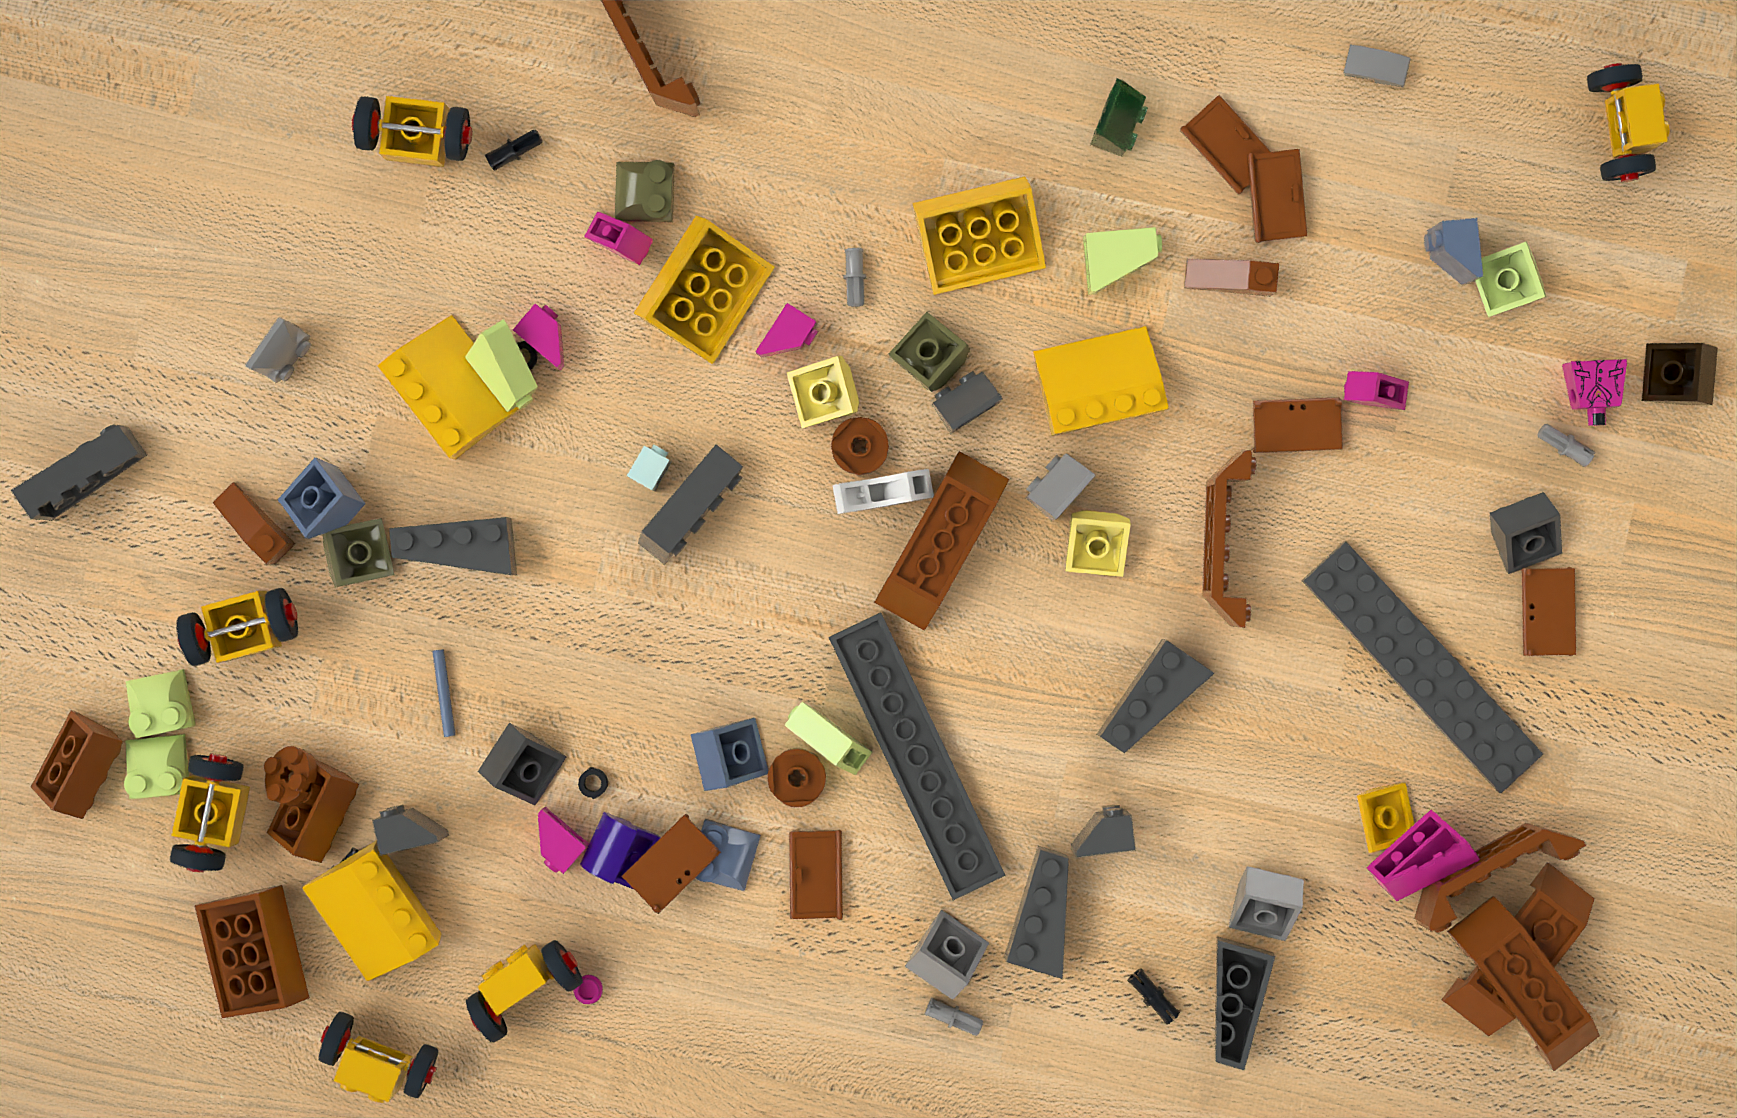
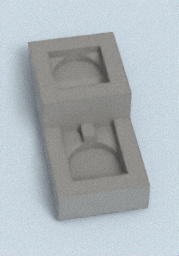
(1377, 65)

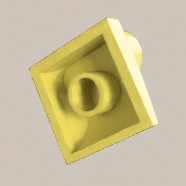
(823, 391)
(1097, 543)

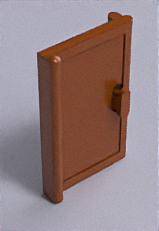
(1221, 145)
(1277, 195)
(1291, 428)
(1552, 611)
(677, 855)
(818, 875)

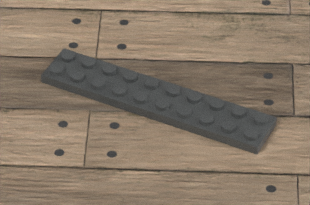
(1422, 667)
(916, 756)

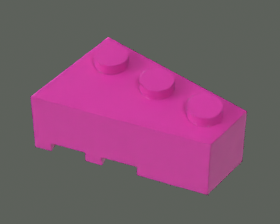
(1421, 857)

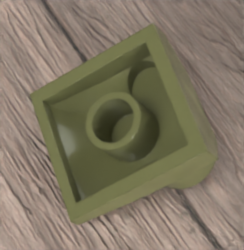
(644, 191)
(930, 352)
(357, 553)

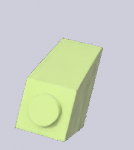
(1118, 254)
(502, 366)
(827, 738)

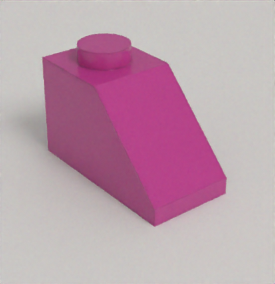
(619, 238)
(542, 333)
(788, 333)
(1376, 390)
(558, 842)

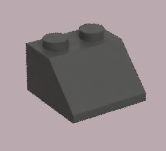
(966, 401)
(1527, 532)
(521, 764)
(405, 829)
(1106, 833)

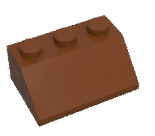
(76, 765)
(311, 825)

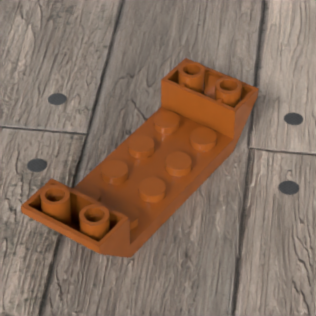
(672, 96)
(942, 541)
(1216, 552)
(1433, 907)
(1553, 919)
(1525, 982)

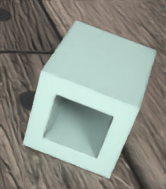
(650, 467)

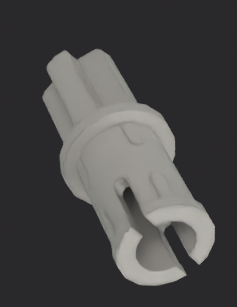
(854, 277)
(1566, 445)
(954, 1017)

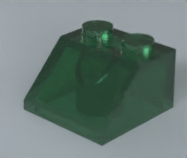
(1118, 119)

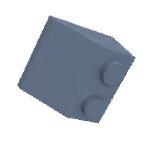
(1456, 248)
(321, 499)
(729, 754)

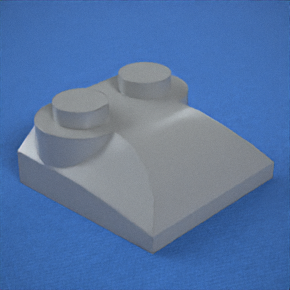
(279, 351)

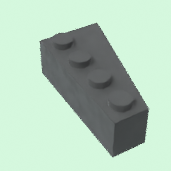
(464, 544)
(1155, 692)
(1240, 992)

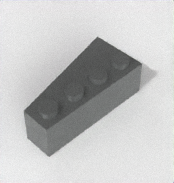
(79, 473)
(690, 504)
(1041, 917)

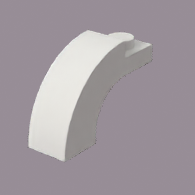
(883, 491)

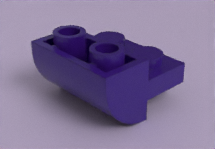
(616, 848)

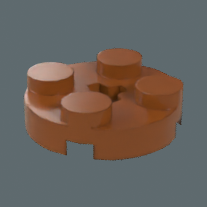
(859, 429)
(277, 772)
(785, 789)

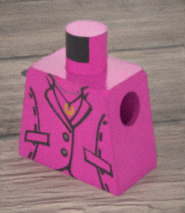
(1595, 386)

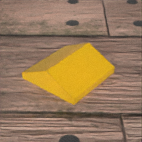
(1385, 815)

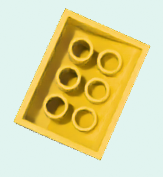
(979, 235)
(704, 289)
(1100, 381)
(445, 388)
(373, 912)

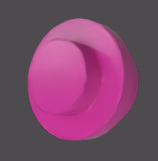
(589, 990)

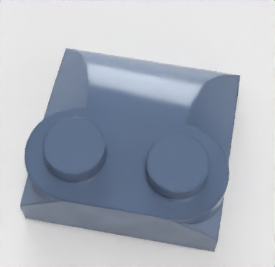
(736, 858)

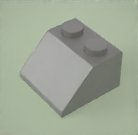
(1059, 486)
(1267, 903)
(947, 955)

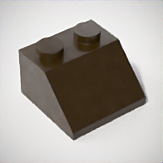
(1679, 373)

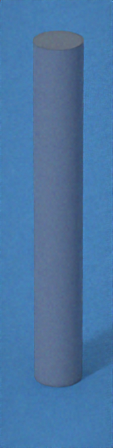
(443, 693)

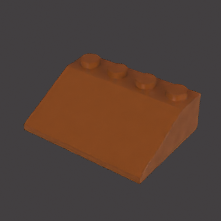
(252, 952)

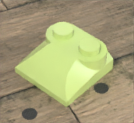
(1509, 280)
(159, 704)
(155, 766)

